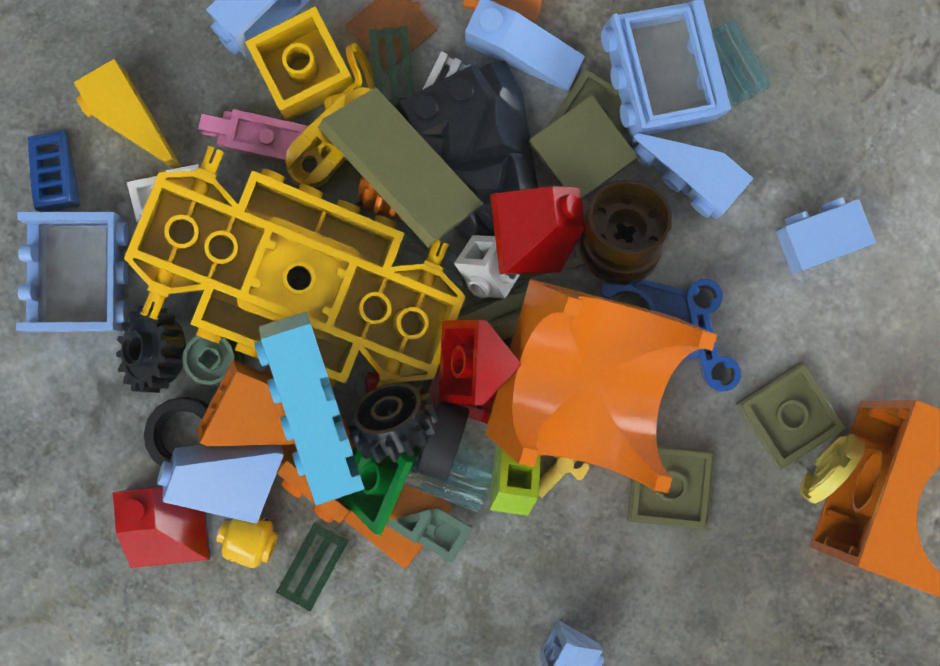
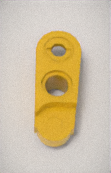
(316, 146)

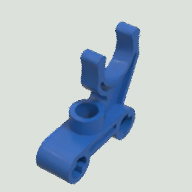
(682, 306)

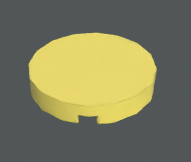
(832, 468)

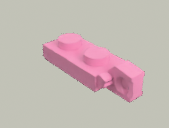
(252, 133)

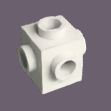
(480, 268)

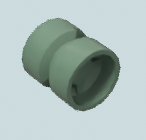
(208, 361)

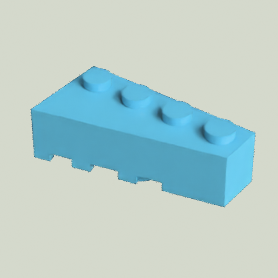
(309, 407)

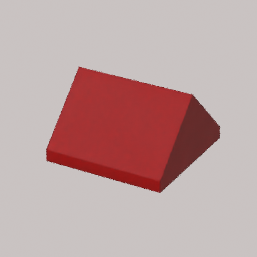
(472, 362)

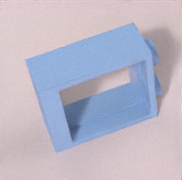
(244, 19)

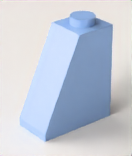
(221, 478)

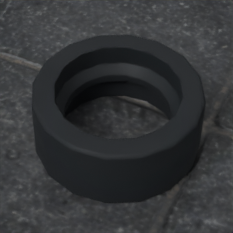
(157, 419)
(442, 447)

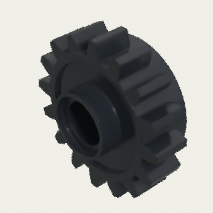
(151, 351)
(392, 421)

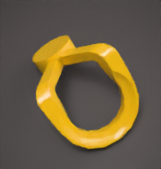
(351, 51)

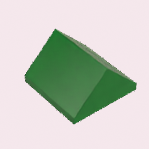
(382, 488)

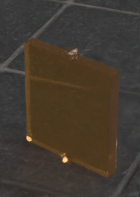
(393, 14)

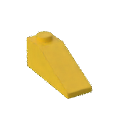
(116, 103)

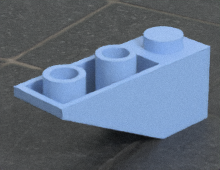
(700, 173)

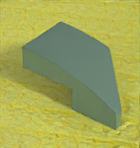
(434, 530)

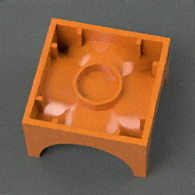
(590, 381)
(875, 509)

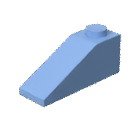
(522, 44)
(570, 648)

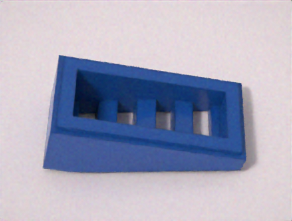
(69, 196)

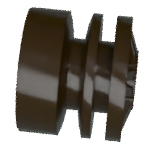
(625, 231)

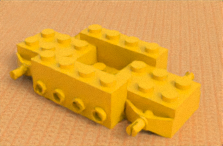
(241, 256)

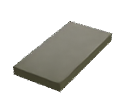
(400, 166)

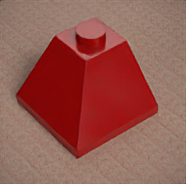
(536, 228)
(157, 530)

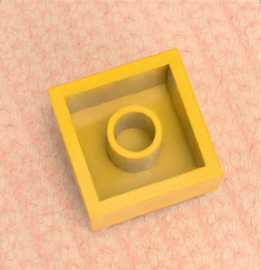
(300, 63)

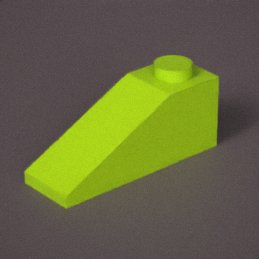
(513, 485)

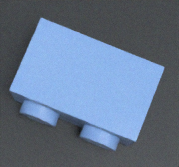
(824, 236)

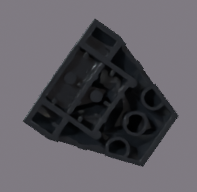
(479, 132)

